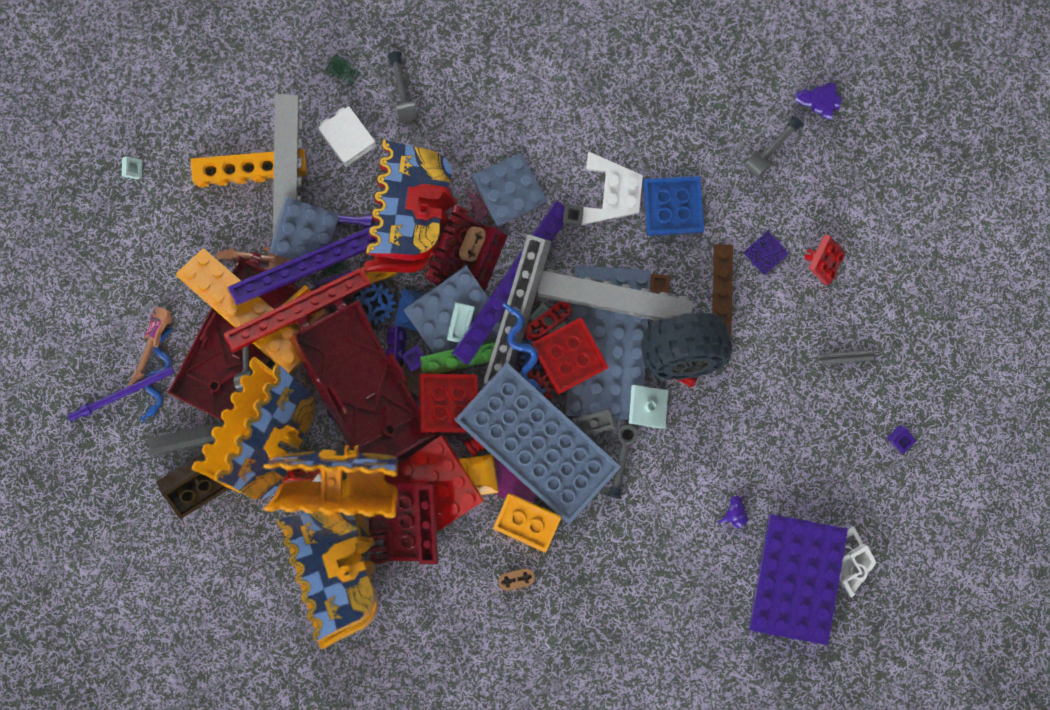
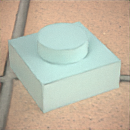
(132, 168)

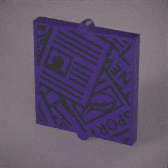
(765, 253)

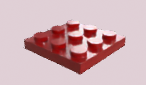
(569, 356)
(443, 399)

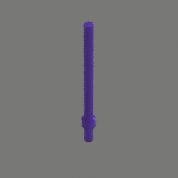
(87, 409)

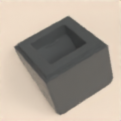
(573, 215)

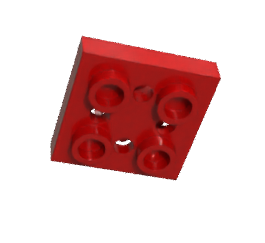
(826, 259)

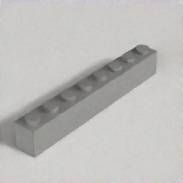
(286, 151)
(611, 297)
(522, 299)

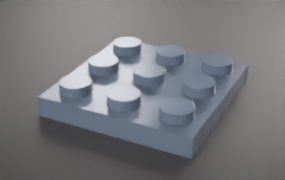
(509, 189)
(302, 229)

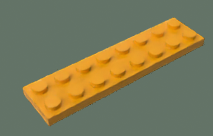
(211, 282)

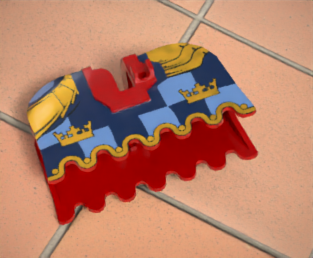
(411, 209)

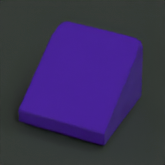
(901, 439)

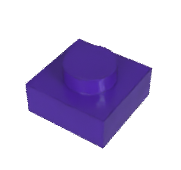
(412, 358)

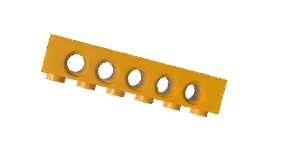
(201, 166)

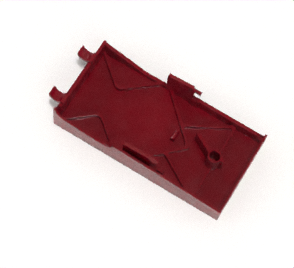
(210, 366)
(359, 382)

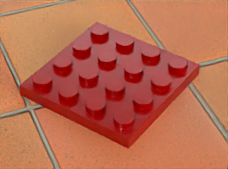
(440, 467)

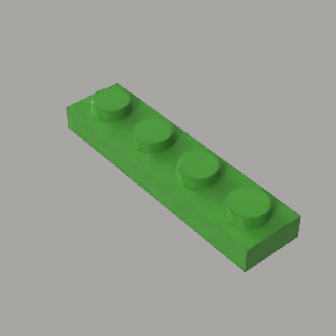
(446, 361)

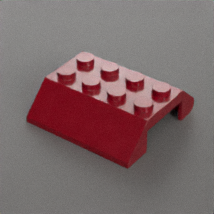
(447, 257)
(413, 529)

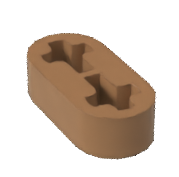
(472, 244)
(514, 575)

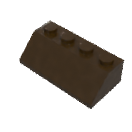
(188, 489)

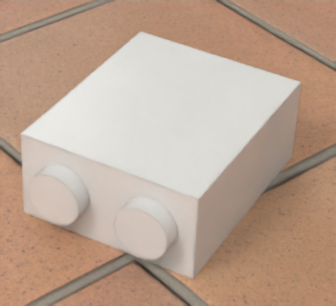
(346, 136)

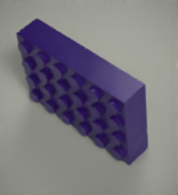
(798, 579)

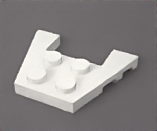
(621, 191)

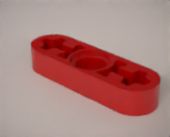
(551, 313)

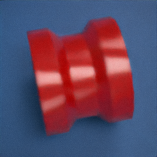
(473, 446)

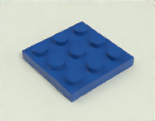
(673, 206)

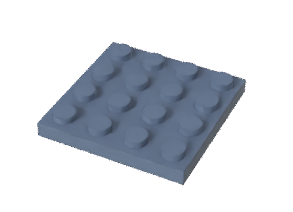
(434, 309)

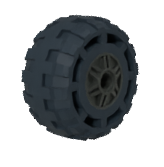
(686, 346)

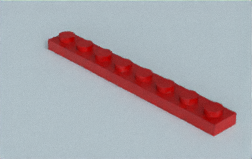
(293, 310)

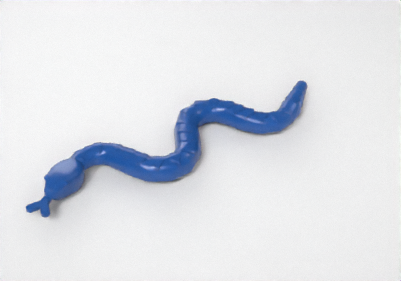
(522, 347)
(152, 410)

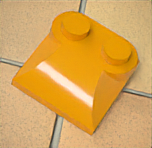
(482, 473)

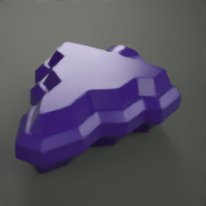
(820, 99)

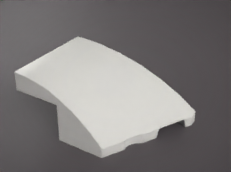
(855, 564)

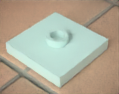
(648, 407)

